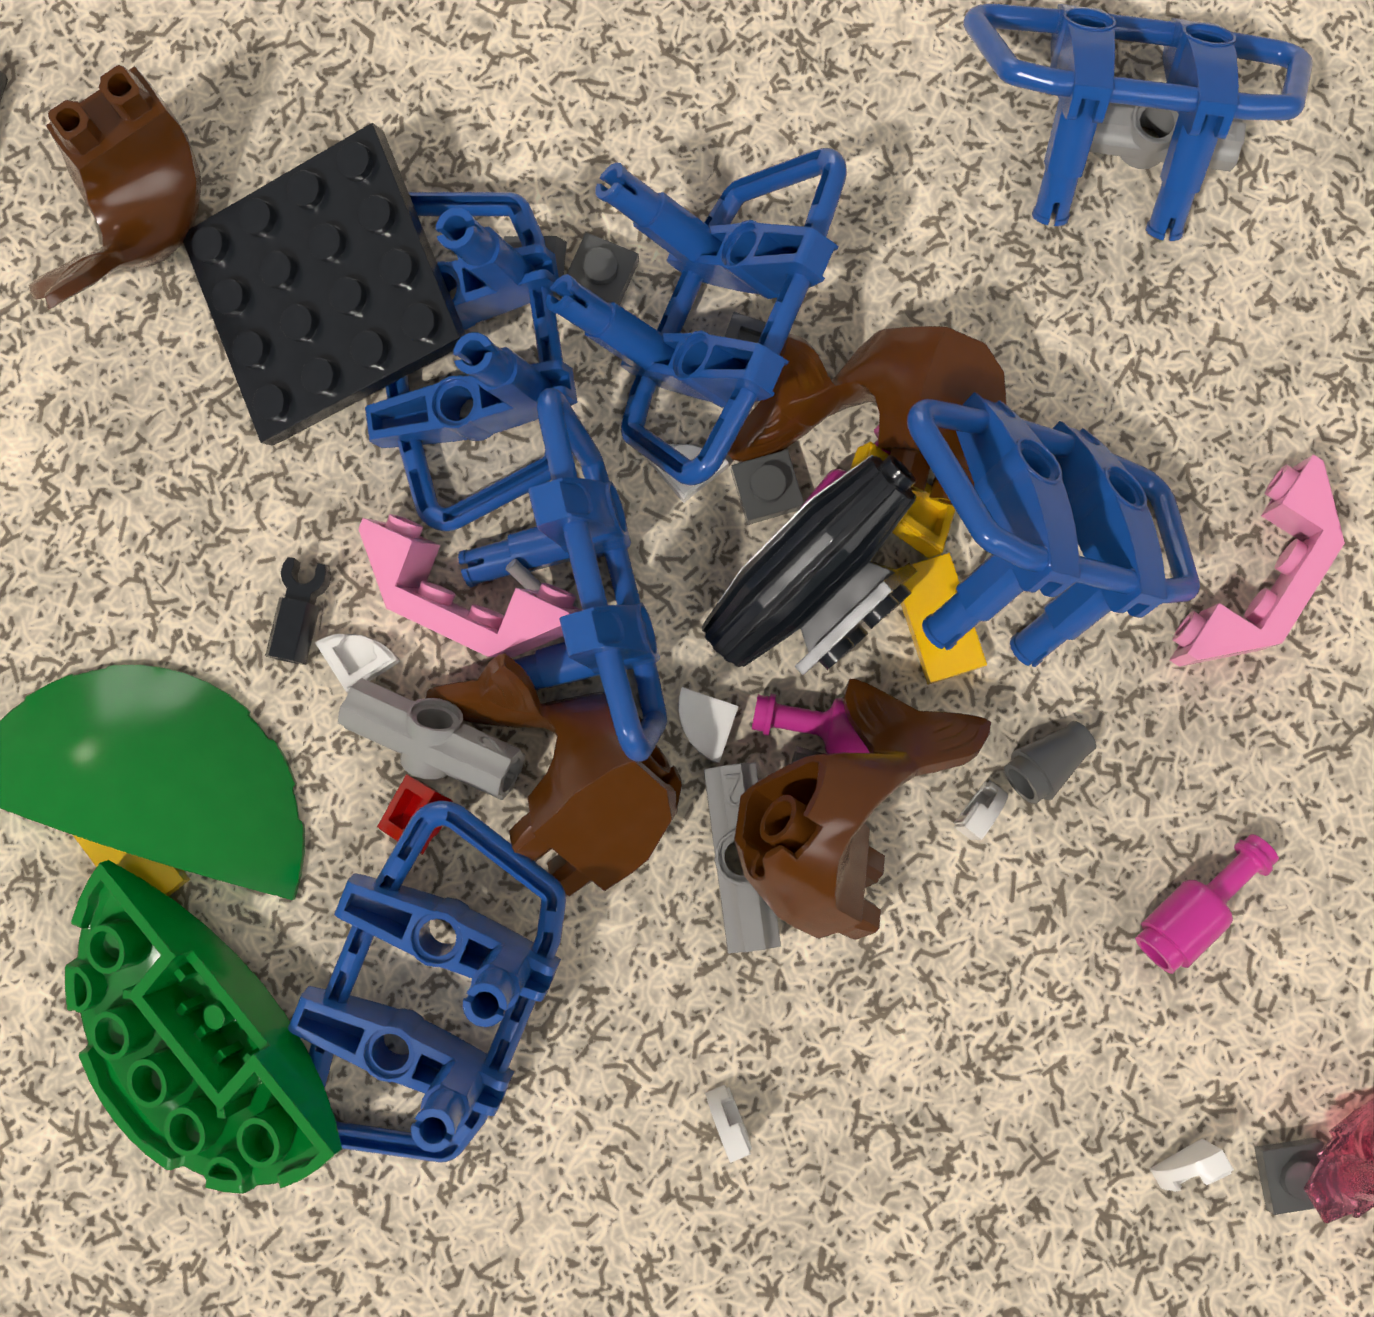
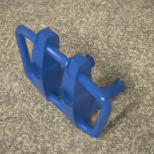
(1198, 85)
(738, 257)
(503, 386)
(1032, 507)
(578, 524)
(506, 975)

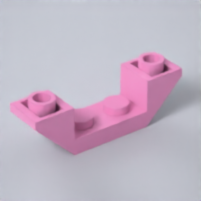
(1306, 510)
(401, 568)

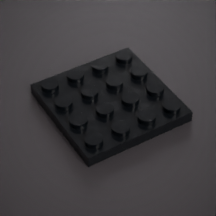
(323, 286)

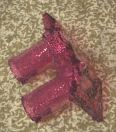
(1345, 1172)

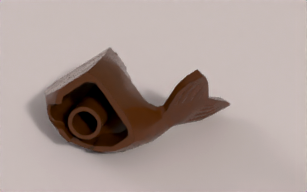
(132, 174)
(891, 369)
(594, 800)
(806, 826)

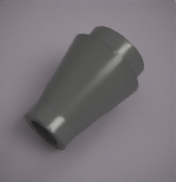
(1048, 763)

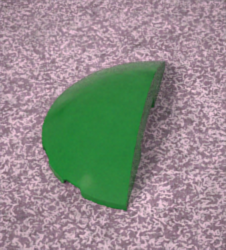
(158, 773)
(191, 1043)

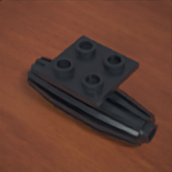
(820, 572)

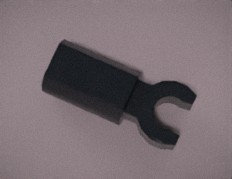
(296, 613)

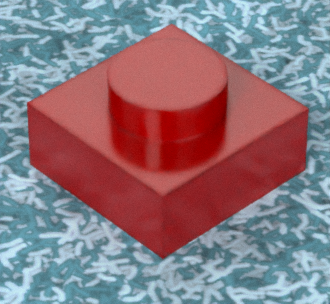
(407, 800)

